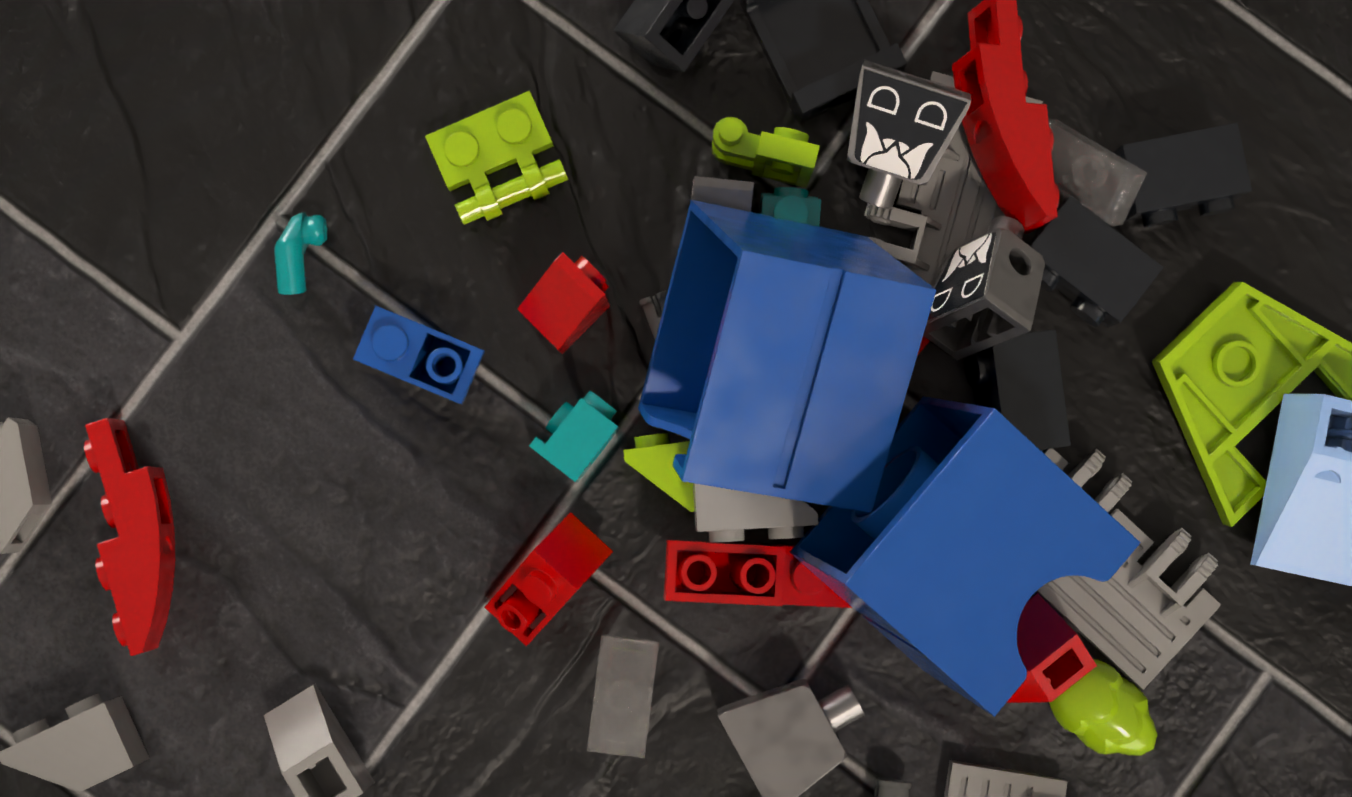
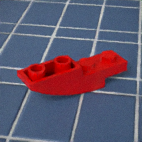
(1004, 132)
(142, 559)
(742, 575)

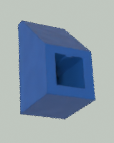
(418, 355)

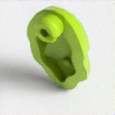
(1107, 713)

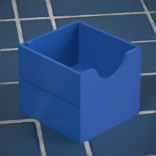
(784, 356)
(961, 543)

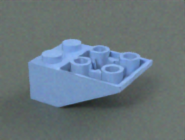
(1309, 491)

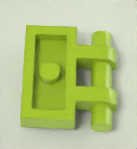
(489, 143)
(775, 156)

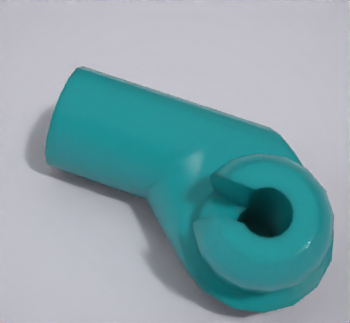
(291, 249)

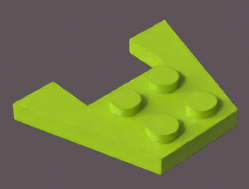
(1232, 373)

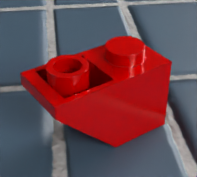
(566, 301)
(548, 578)
(1050, 653)

